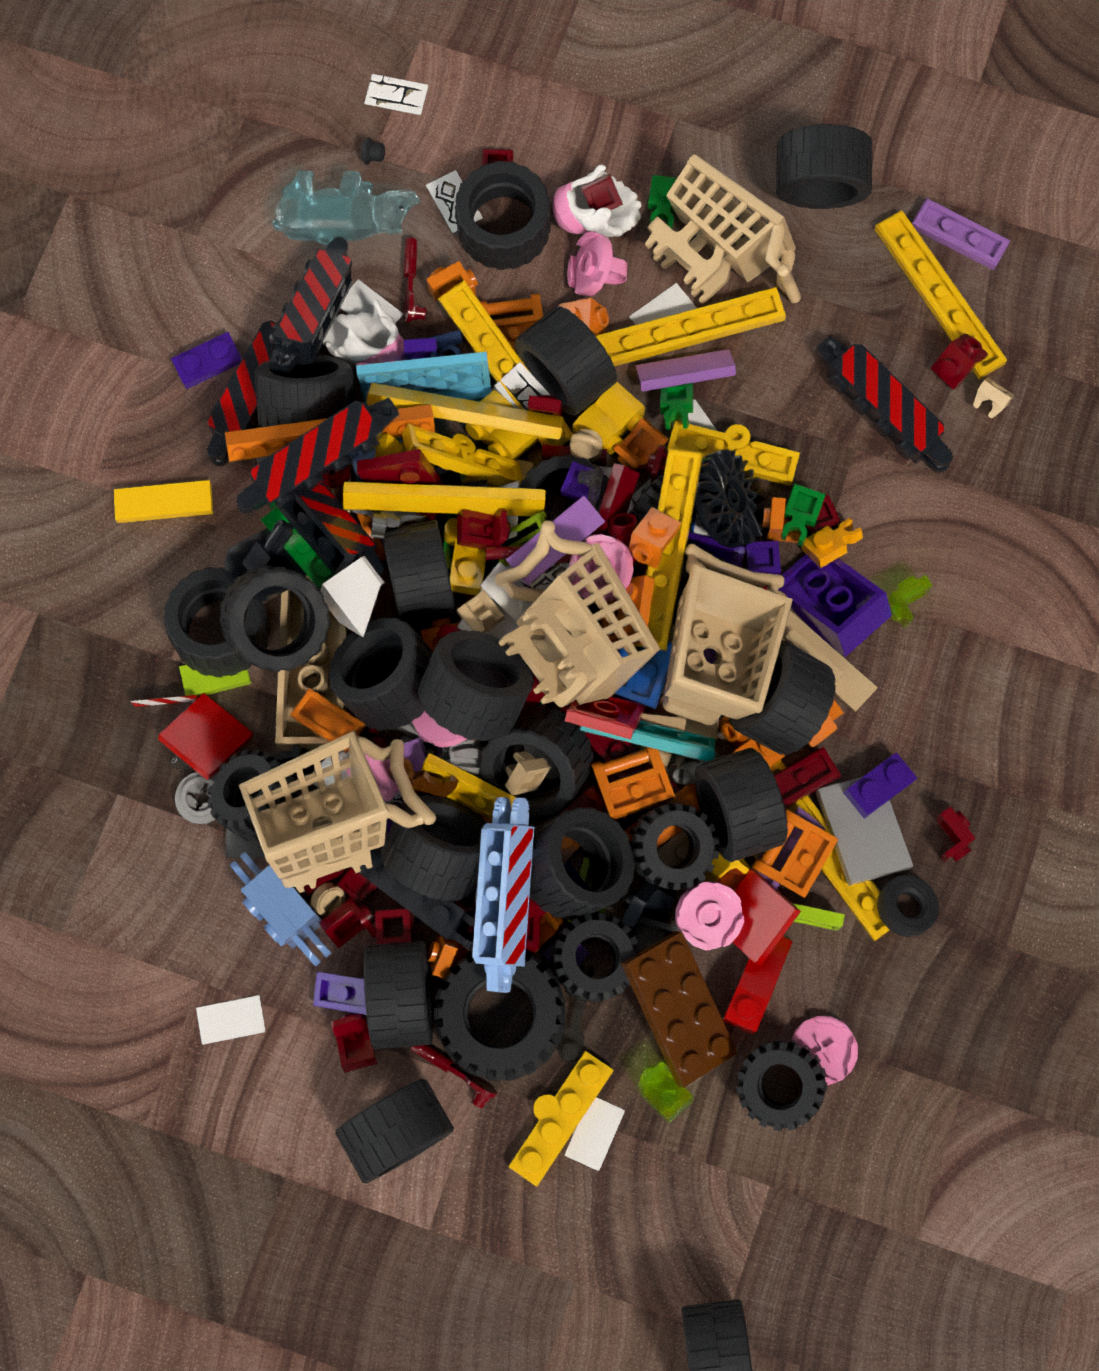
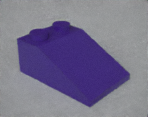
(836, 602)

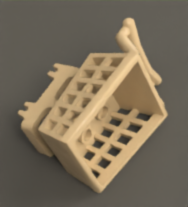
(748, 257)
(733, 617)
(562, 636)
(337, 821)

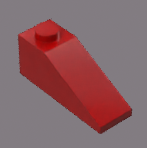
(756, 989)

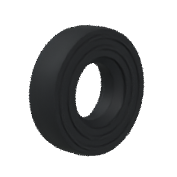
(895, 919)

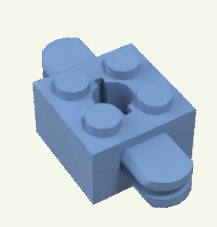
(284, 909)

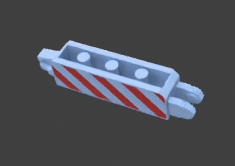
(503, 893)

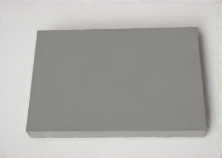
(864, 846)

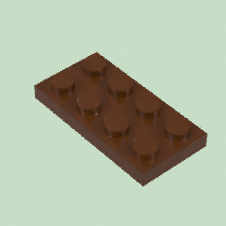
(679, 1008)

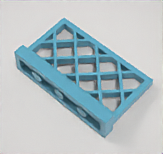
(459, 377)

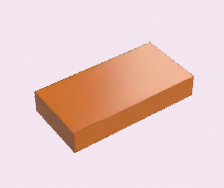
(325, 717)

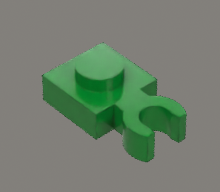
(658, 200)
(676, 404)
(802, 510)

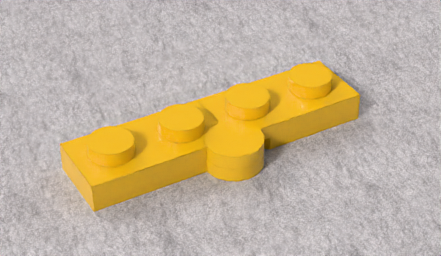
(459, 456)
(766, 460)
(467, 562)
(559, 1118)

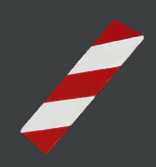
(168, 700)

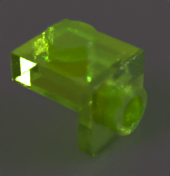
(908, 592)
(662, 1092)

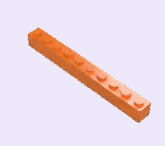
(268, 440)

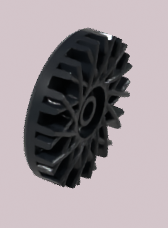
(727, 501)

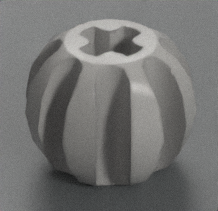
(465, 756)

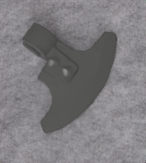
(391, 519)

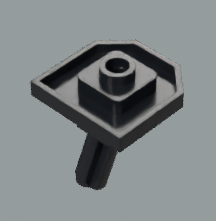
(262, 550)

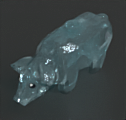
(340, 212)

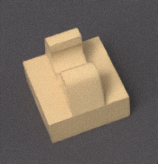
(999, 395)
(480, 613)
(527, 774)

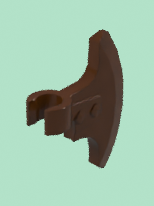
(426, 784)

